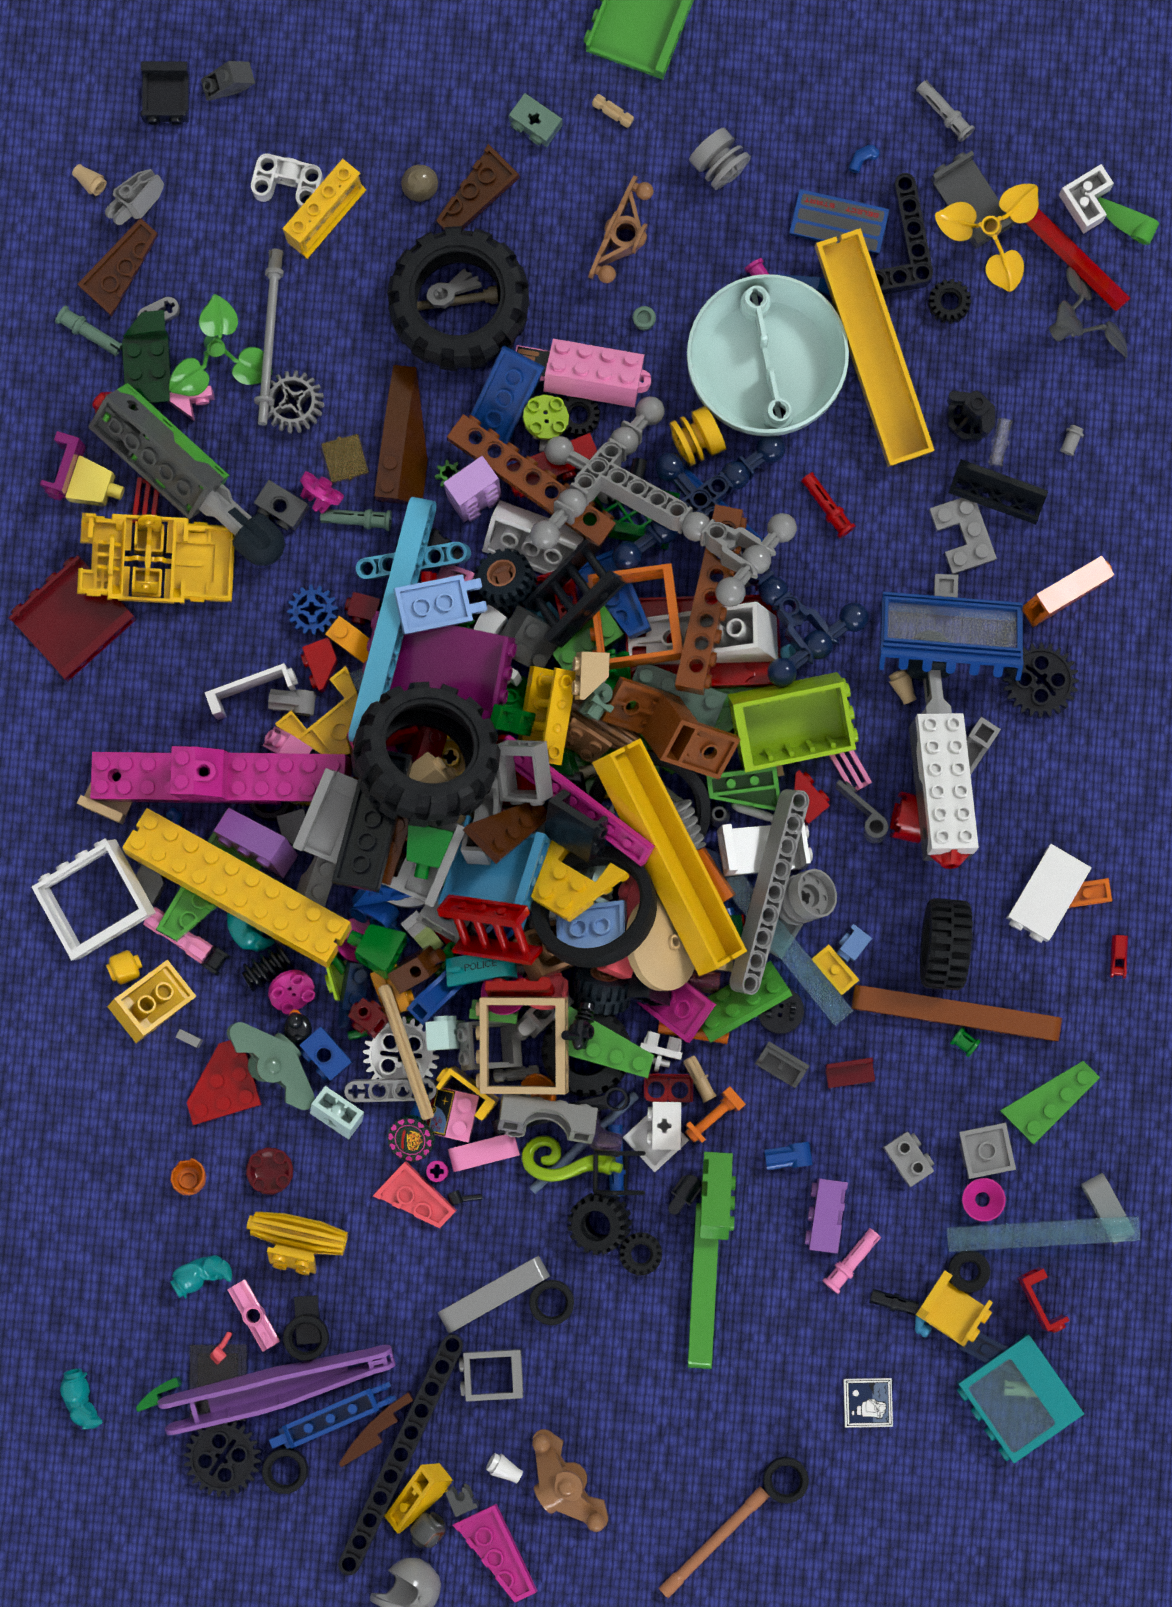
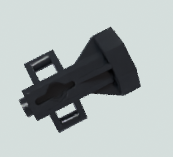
(974, 411)

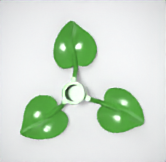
(216, 319)

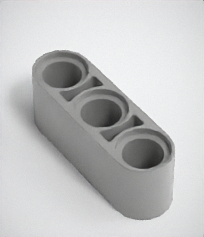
(1102, 1198)

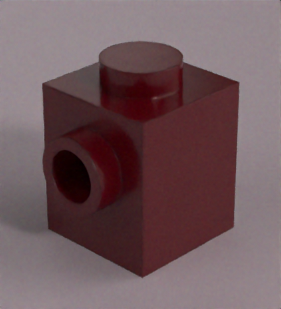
(362, 608)

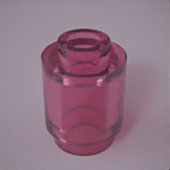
(705, 983)

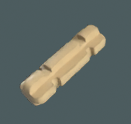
(612, 111)

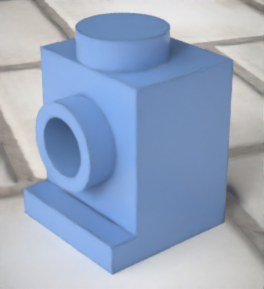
(853, 944)

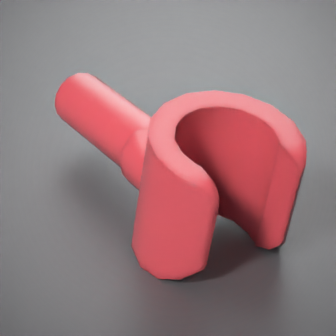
(218, 1354)

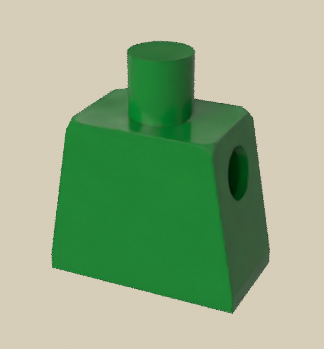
(427, 848)
(378, 948)

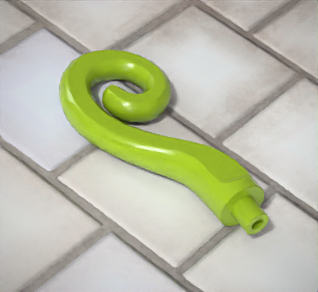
(606, 1164)

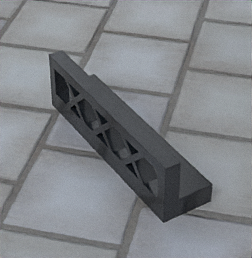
(999, 488)

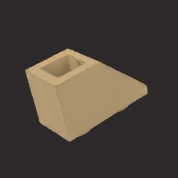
(591, 672)

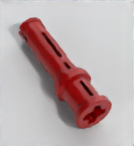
(834, 514)

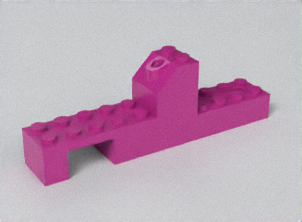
(231, 776)

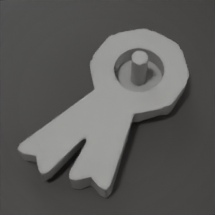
(443, 294)

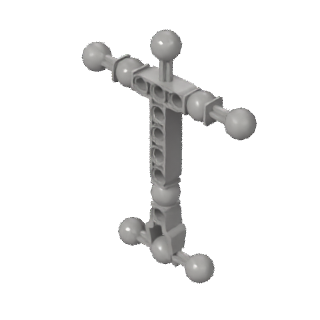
(605, 474)

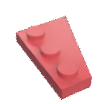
(415, 1195)

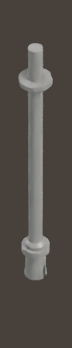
(274, 273)

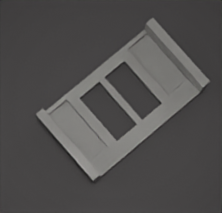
(325, 827)

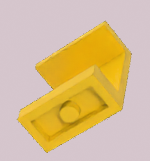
(490, 1099)
(954, 1311)

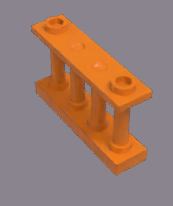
(729, 1102)

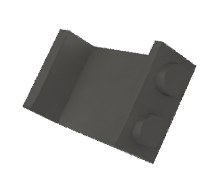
(965, 183)

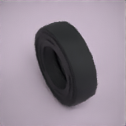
(983, 1271)

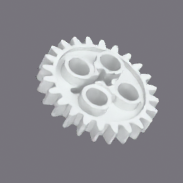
(376, 1059)

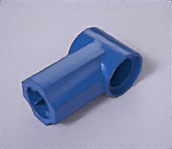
(793, 1155)

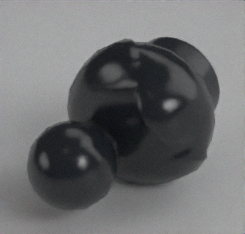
(297, 1027)

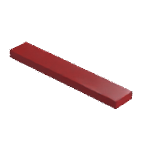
(1078, 261)

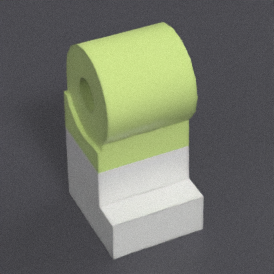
(422, 934)

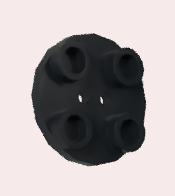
(791, 1015)

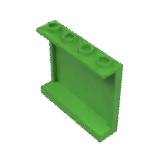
(638, 33)

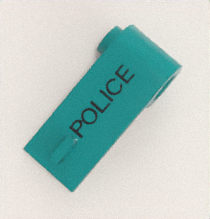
(474, 969)

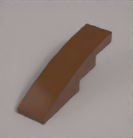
(371, 1435)

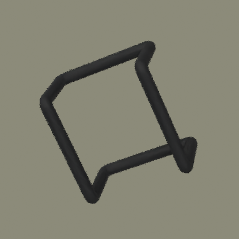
(625, 1154)

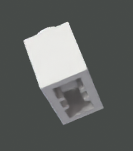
(672, 1138)

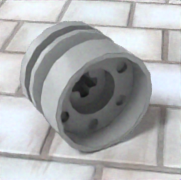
(716, 155)
(808, 897)

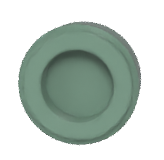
(644, 318)

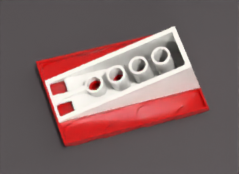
(746, 646)

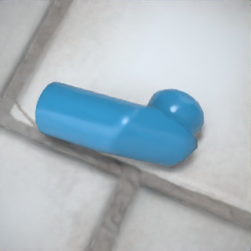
(921, 1327)

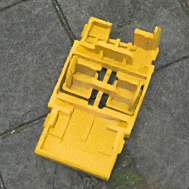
(199, 562)

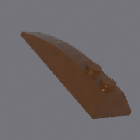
(403, 444)

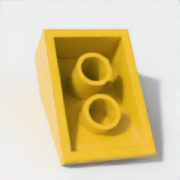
(151, 1001)

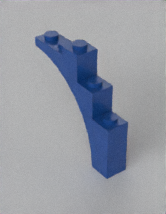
(438, 994)

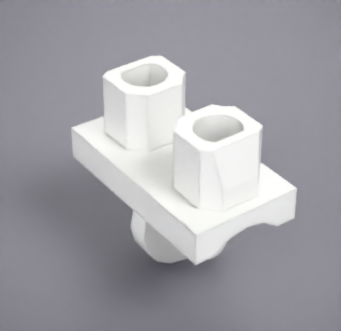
(672, 1051)

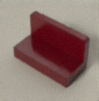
(849, 1072)

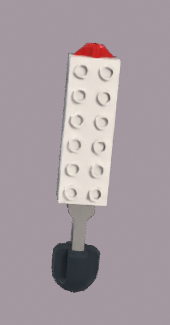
(942, 774)

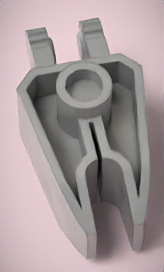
(135, 196)

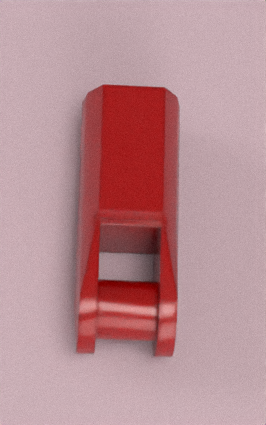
(1119, 952)

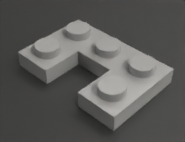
(978, 544)

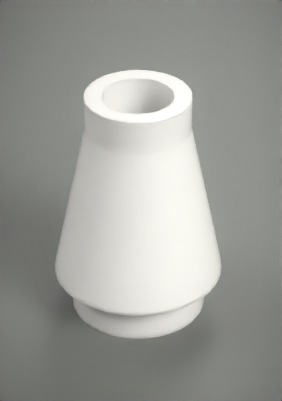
(503, 1468)

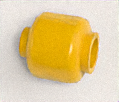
(124, 967)

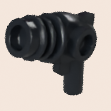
(581, 1029)

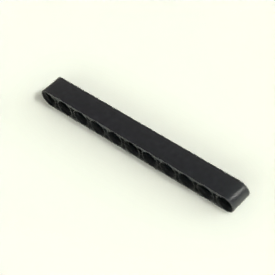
(393, 1462)

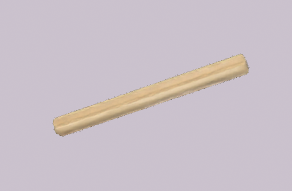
(406, 1052)

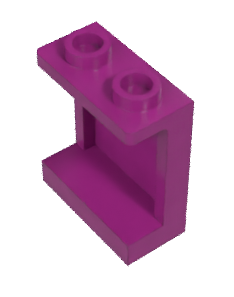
(73, 449)

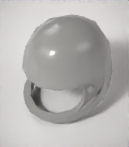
(414, 1585)

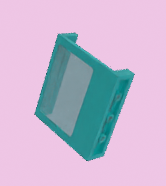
(1019, 1399)

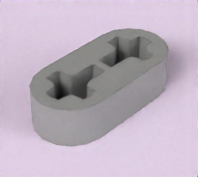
(160, 305)

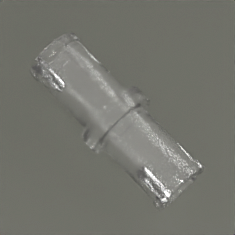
(1000, 442)

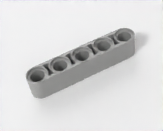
(493, 1294)

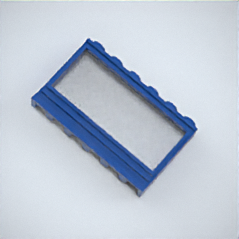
(951, 632)

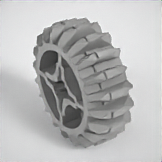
(302, 419)

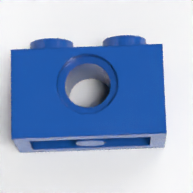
(322, 1040)

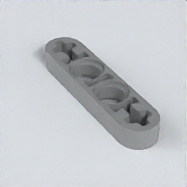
(390, 1086)

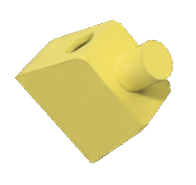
(92, 484)

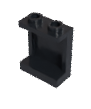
(165, 92)
(574, 829)

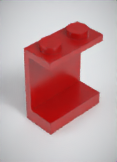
(1028, 1279)

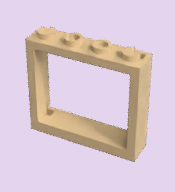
(562, 1046)

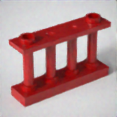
(494, 913)

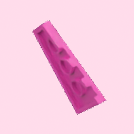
(494, 1544)

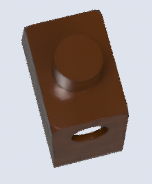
(422, 964)

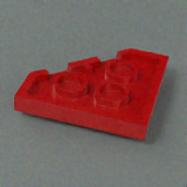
(223, 1086)

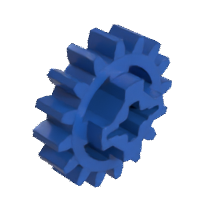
(301, 610)

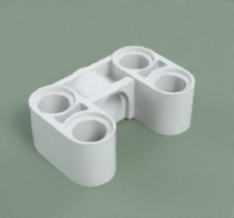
(285, 172)

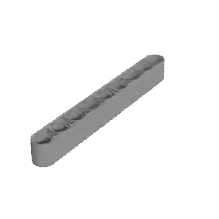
(770, 879)

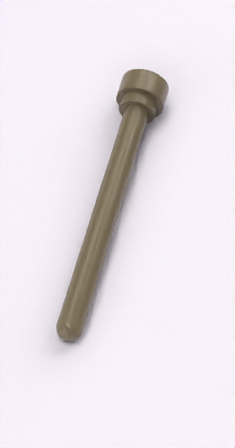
(488, 295)

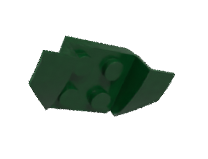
(148, 356)

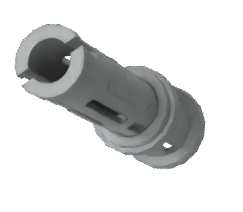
(952, 118)

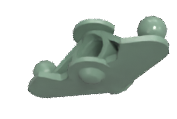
(273, 1061)

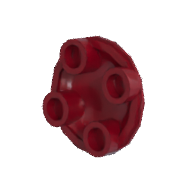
(269, 1171)

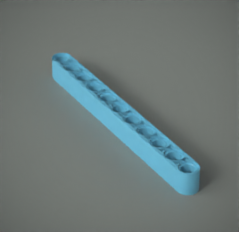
(388, 631)

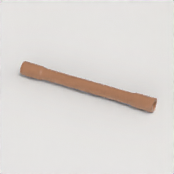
(751, 1504)

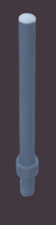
(579, 1146)

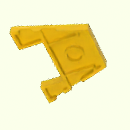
(330, 731)
(567, 890)

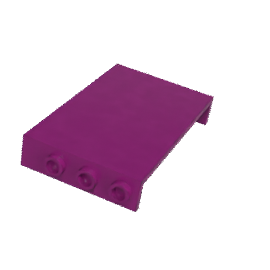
(457, 657)

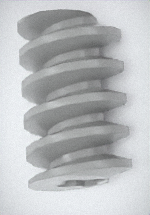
(689, 821)

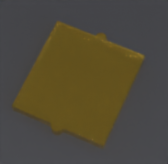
(344, 458)

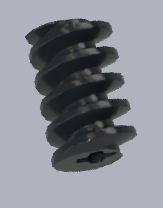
(266, 967)

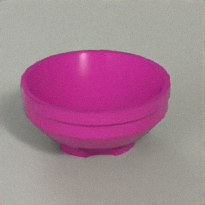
(996, 1199)

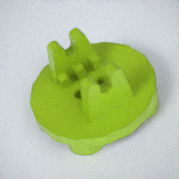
(556, 416)

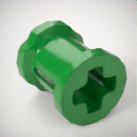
(965, 1041)

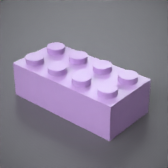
(473, 489)

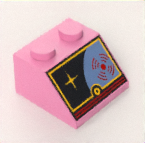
(453, 1114)

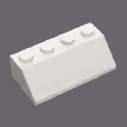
(511, 529)

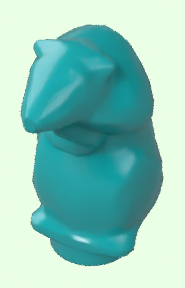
(246, 935)
(192, 1275)
(75, 1395)

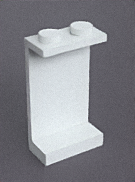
(214, 696)
(744, 847)
(1048, 894)

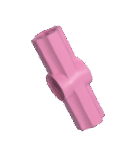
(245, 1301)

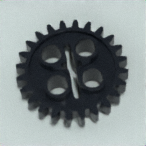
(1057, 666)
(240, 1469)

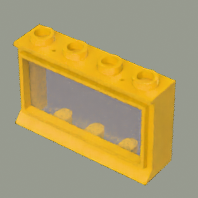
(324, 209)

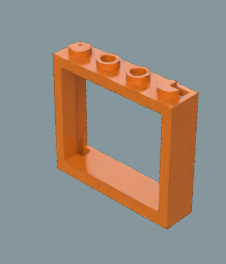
(636, 575)

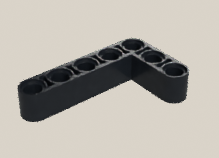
(910, 242)

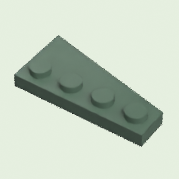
(703, 707)

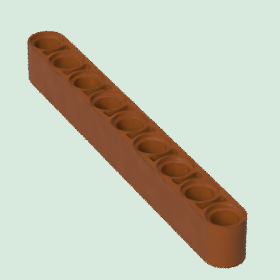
(956, 1013)

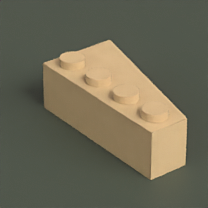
(433, 770)

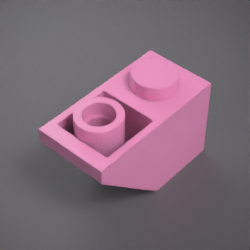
(283, 742)

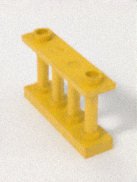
(551, 712)

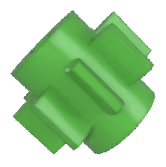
(443, 471)

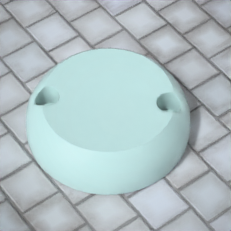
(767, 355)

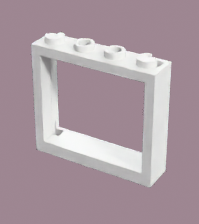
(56, 916)

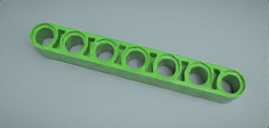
(702, 1299)

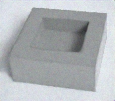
(946, 585)
(189, 1038)

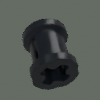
(216, 960)

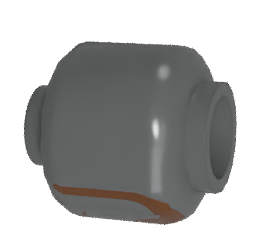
(427, 1530)

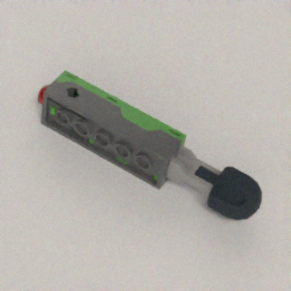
(180, 470)

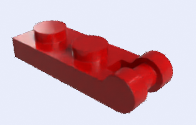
(520, 988)

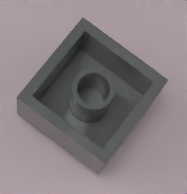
(529, 631)

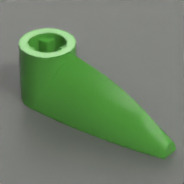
(1133, 223)

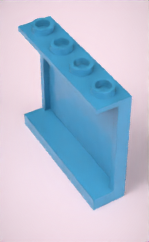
(507, 881)

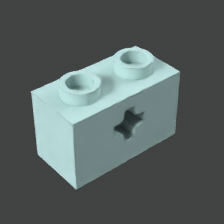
(442, 1033)
(336, 1112)

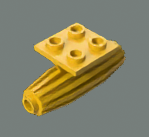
(296, 1240)

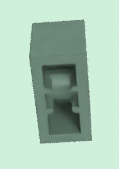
(530, 109)

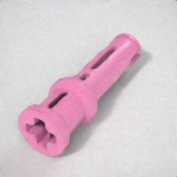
(845, 1268)

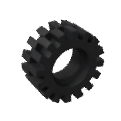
(954, 288)
(592, 420)
(655, 1253)

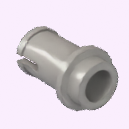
(1071, 440)

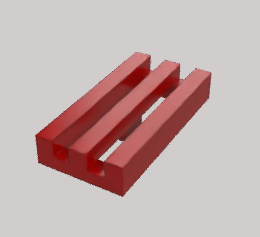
(140, 481)

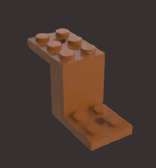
(670, 728)

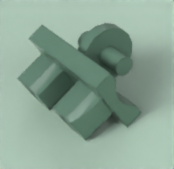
(595, 705)

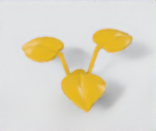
(959, 220)

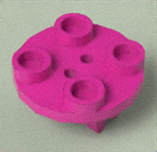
(321, 490)
(281, 995)

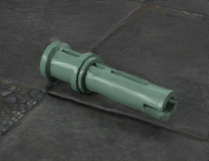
(79, 325)
(367, 519)

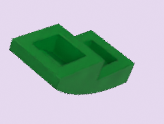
(512, 719)
(152, 1398)

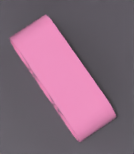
(483, 1152)

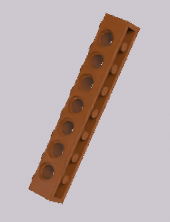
(470, 425)
(699, 681)

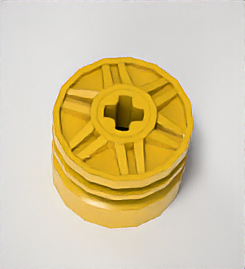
(697, 436)

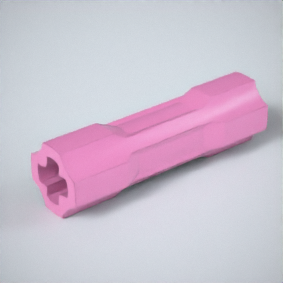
(191, 944)

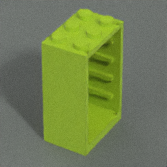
(793, 722)

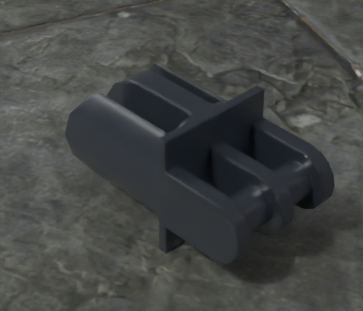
(685, 1192)

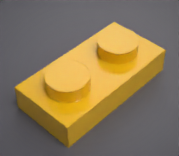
(835, 969)

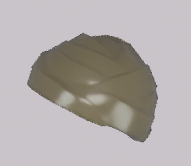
(419, 183)

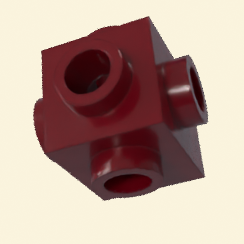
(367, 1017)

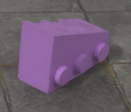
(256, 842)
(826, 1215)

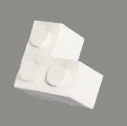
(1082, 195)

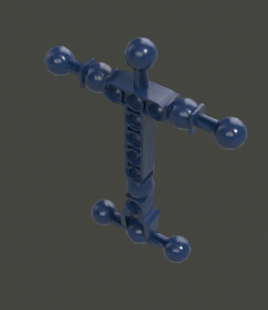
(771, 589)

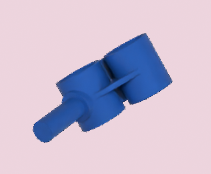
(381, 914)

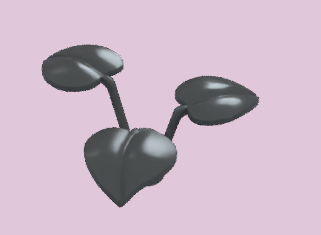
(1069, 324)

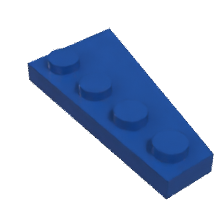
(625, 604)

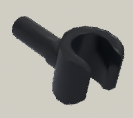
(456, 1197)

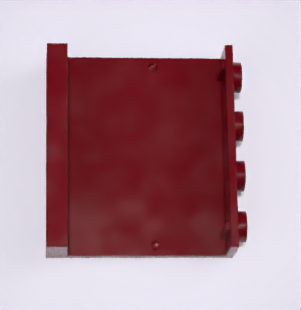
(69, 625)

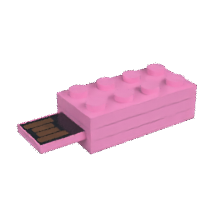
(591, 372)

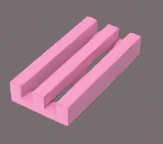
(867, 781)

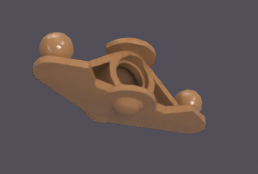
(619, 222)
(563, 1484)

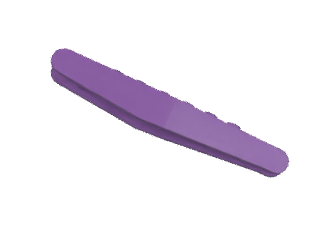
(274, 1388)

